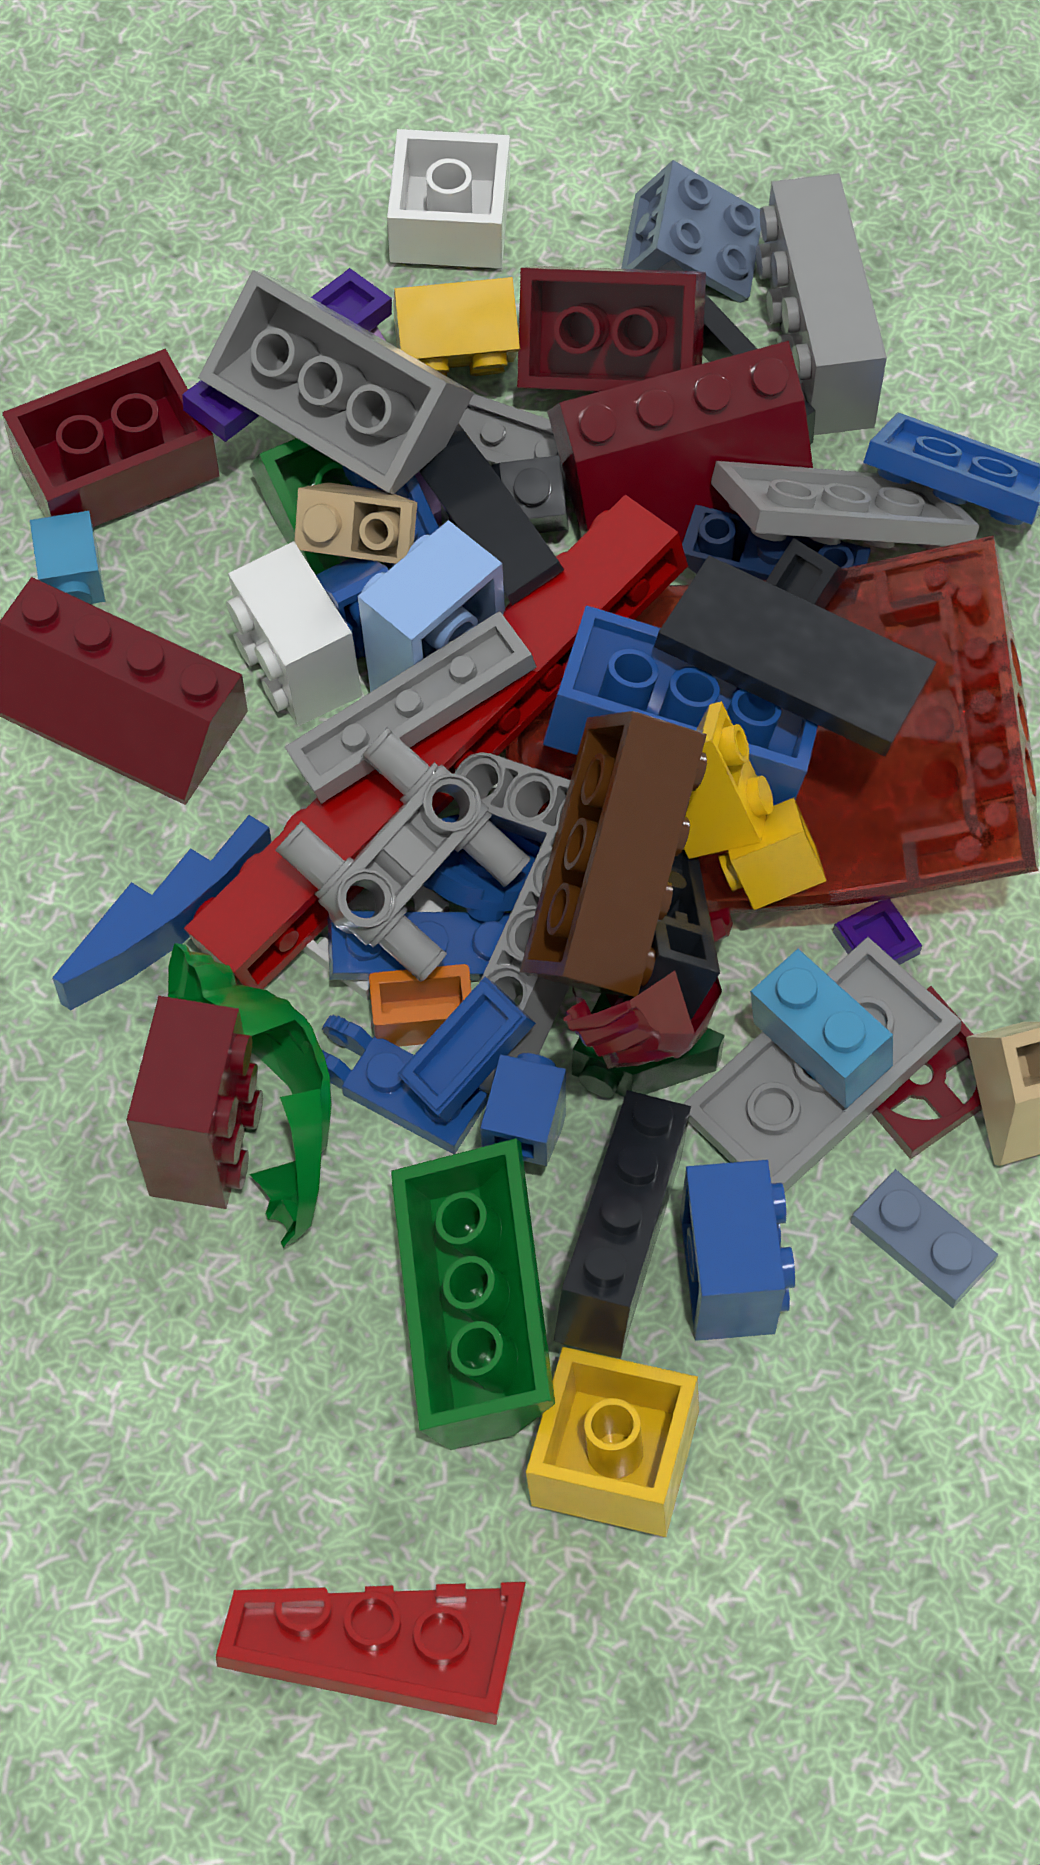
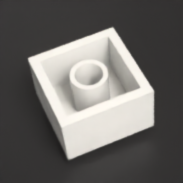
(449, 198)
(293, 635)

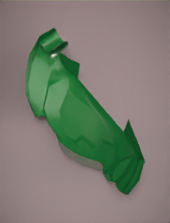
(291, 1050)

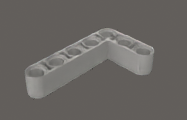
(515, 809)

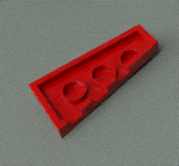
(404, 1648)

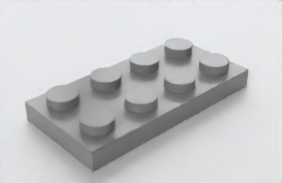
(839, 506)
(778, 1113)

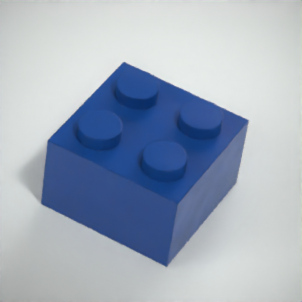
(734, 1249)

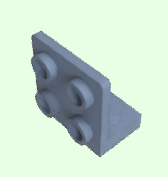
(697, 227)

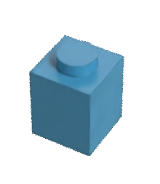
(68, 555)

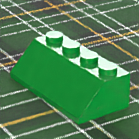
(472, 1295)

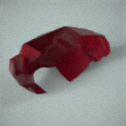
(652, 1023)

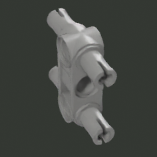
(403, 854)

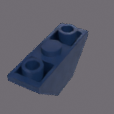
(732, 542)

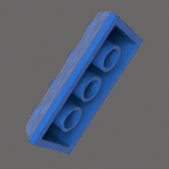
(621, 671)

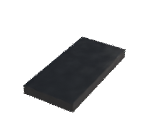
(796, 655)

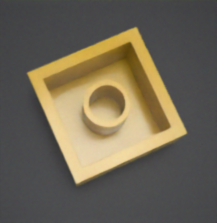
(459, 325)
(614, 1441)

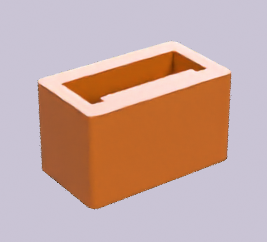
(412, 1010)

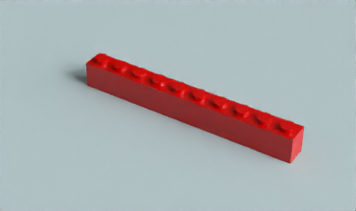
(273, 908)

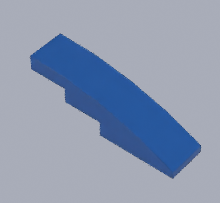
(146, 926)

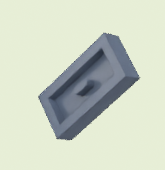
(924, 1238)

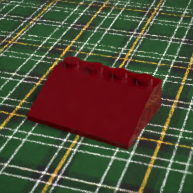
(668, 431)

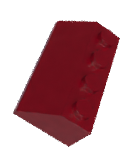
(115, 691)

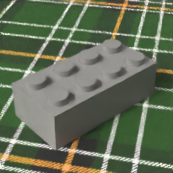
(822, 300)

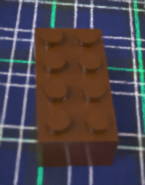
(615, 853)

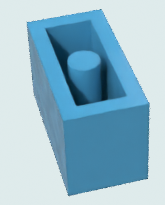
(822, 1028)

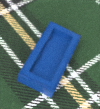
(466, 1048)

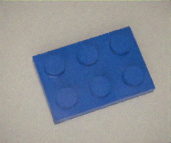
(957, 468)

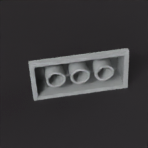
(333, 383)

